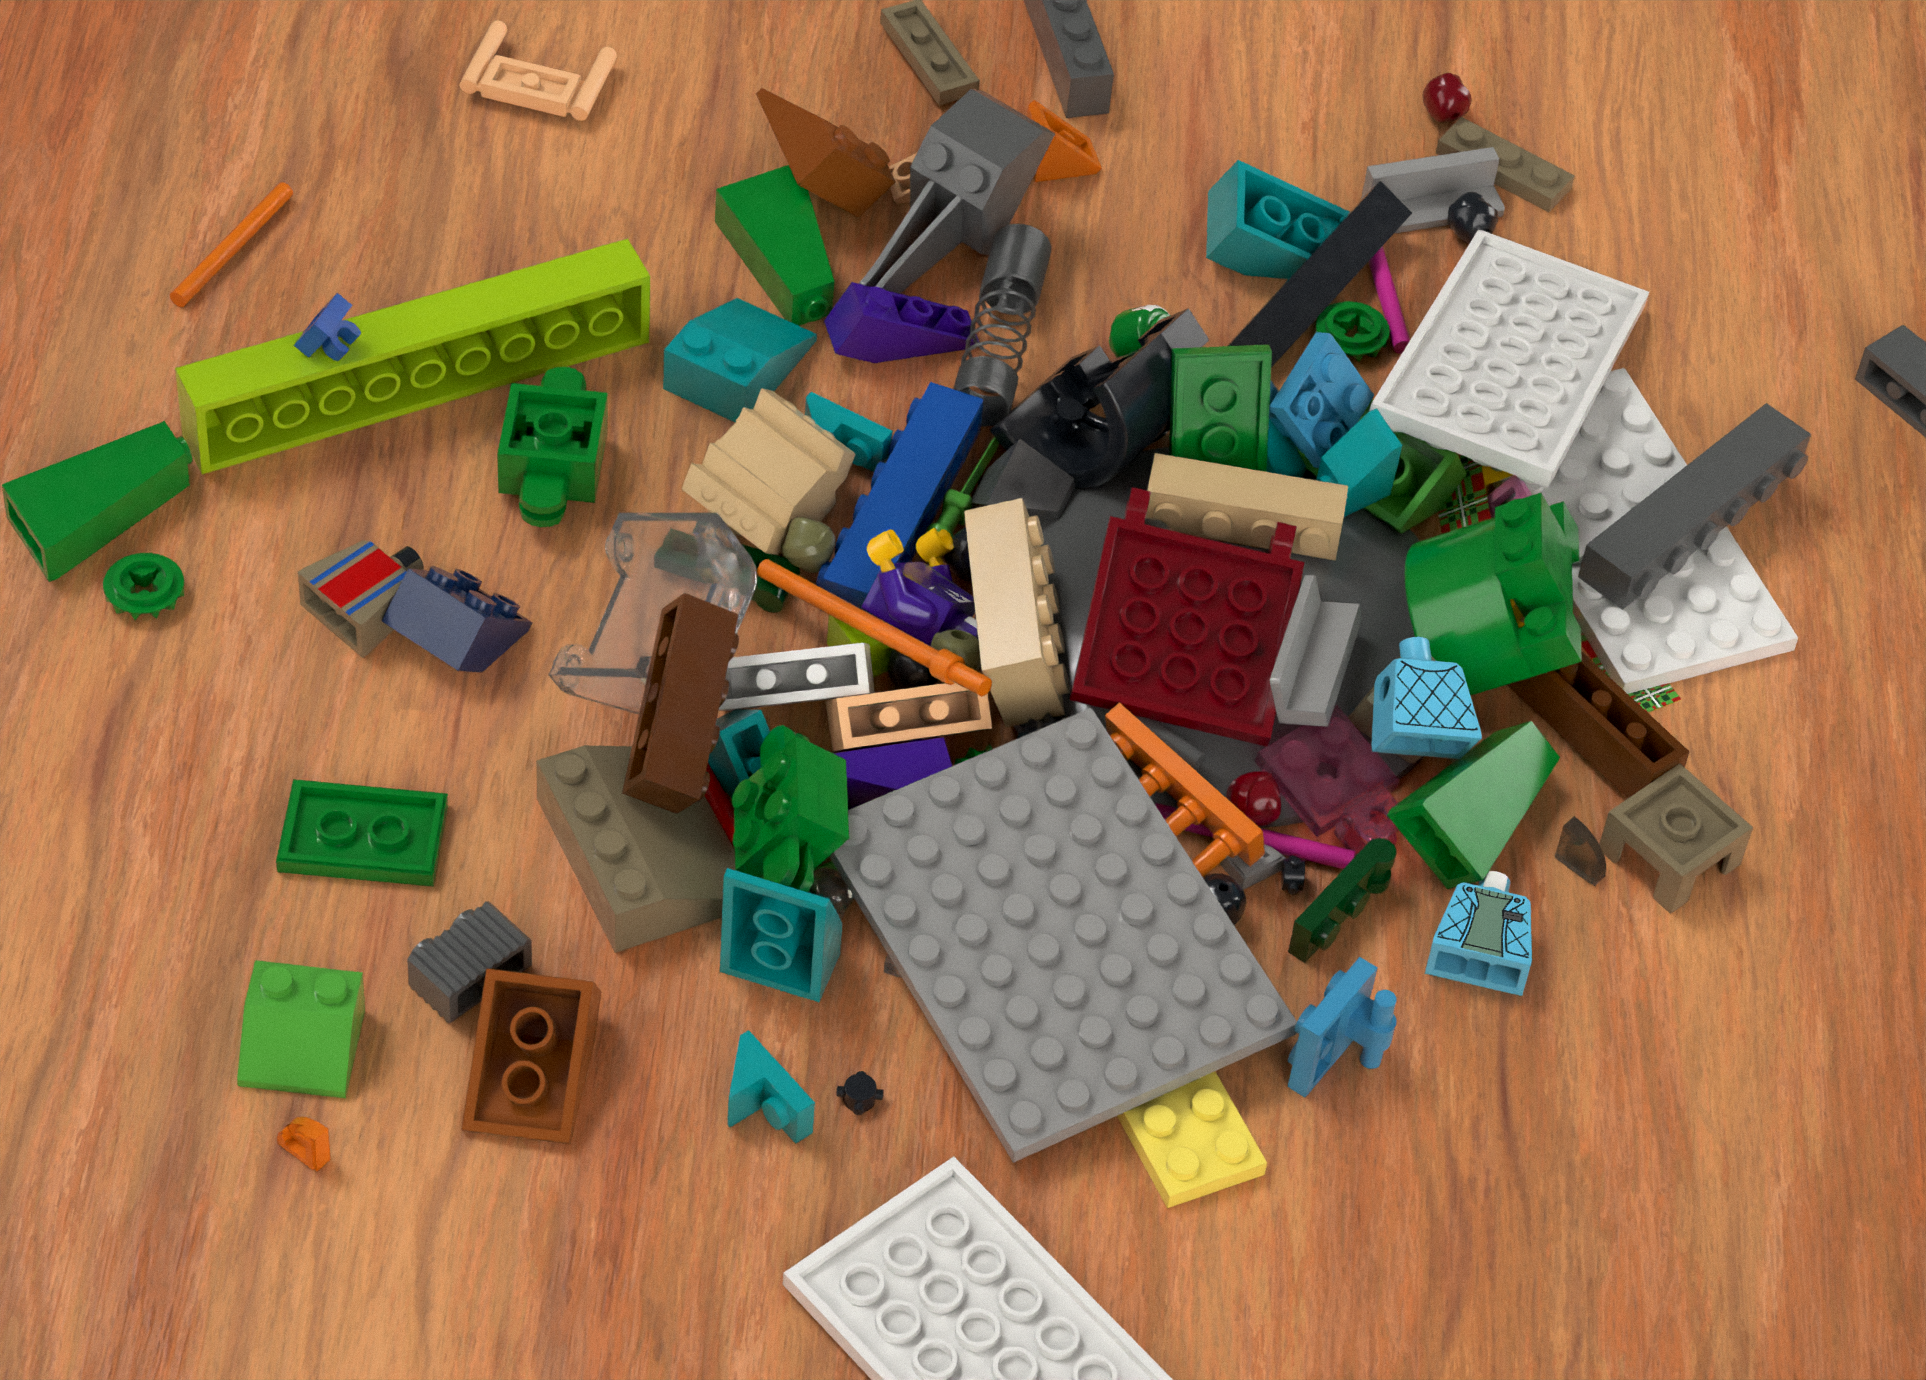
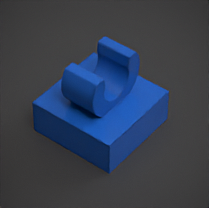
(327, 328)

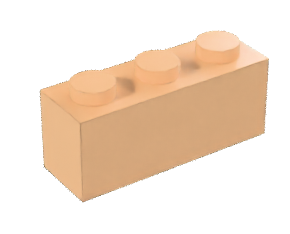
(905, 715)

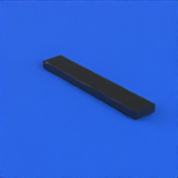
(1325, 272)

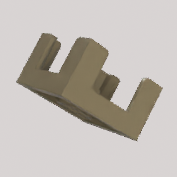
(1678, 831)

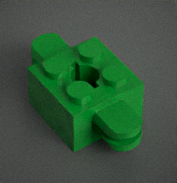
(552, 445)
(790, 810)

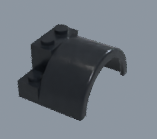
(1132, 394)

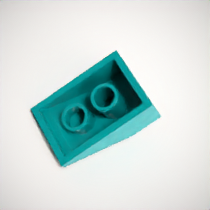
(1265, 223)
(731, 355)
(778, 935)

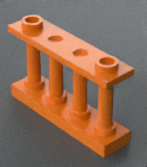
(1196, 797)

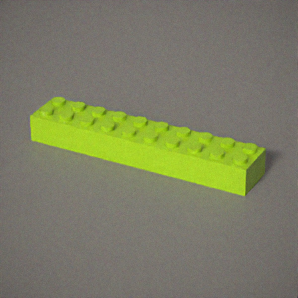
(415, 356)

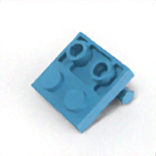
(1319, 398)
(1337, 1021)

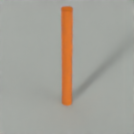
(231, 244)

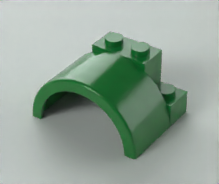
(1464, 585)

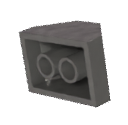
(962, 186)

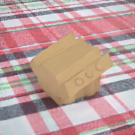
(769, 472)

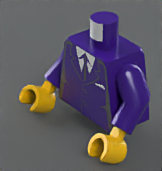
(918, 595)

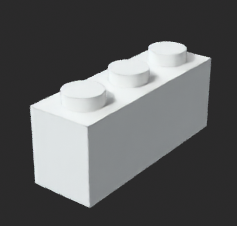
(799, 676)

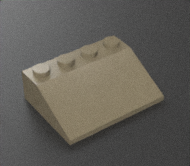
(635, 861)

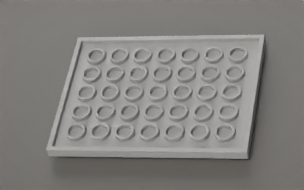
(1056, 934)

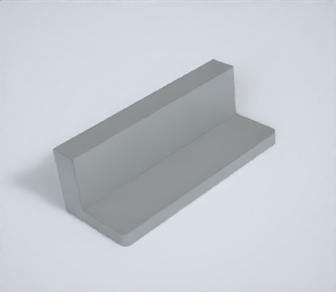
(1436, 182)
(1313, 657)

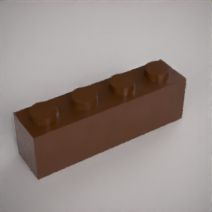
(681, 704)
(1603, 724)

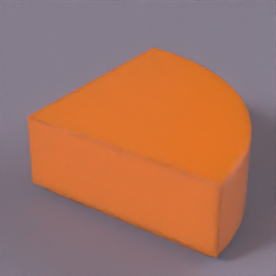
(306, 1141)

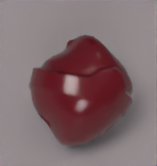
(1446, 98)
(1256, 796)

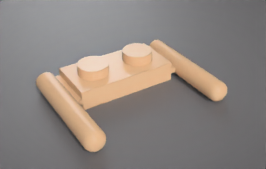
(534, 84)

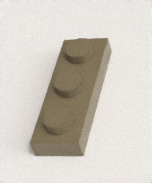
(929, 51)
(1517, 168)

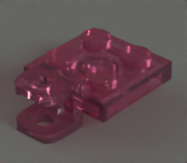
(1349, 802)

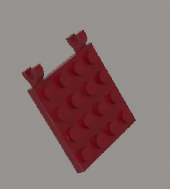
(1187, 626)

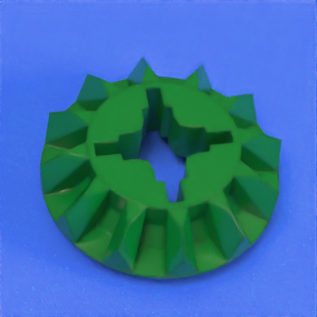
(1343, 316)
(143, 570)

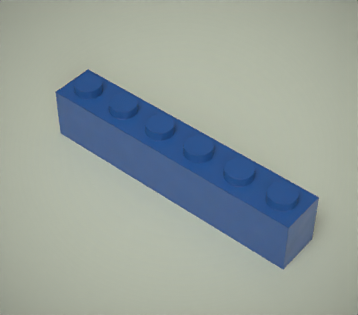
(905, 488)

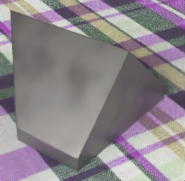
(1025, 475)

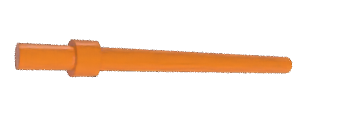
(942, 664)

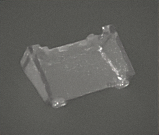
(656, 562)

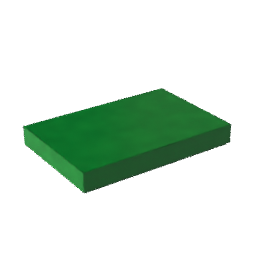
(1221, 405)
(362, 833)

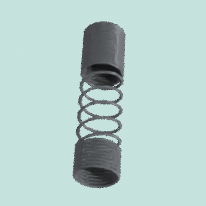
(1012, 287)

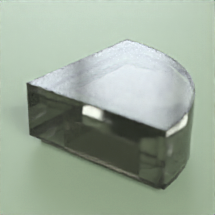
(1581, 852)

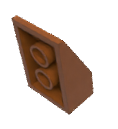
(828, 157)
(531, 1055)

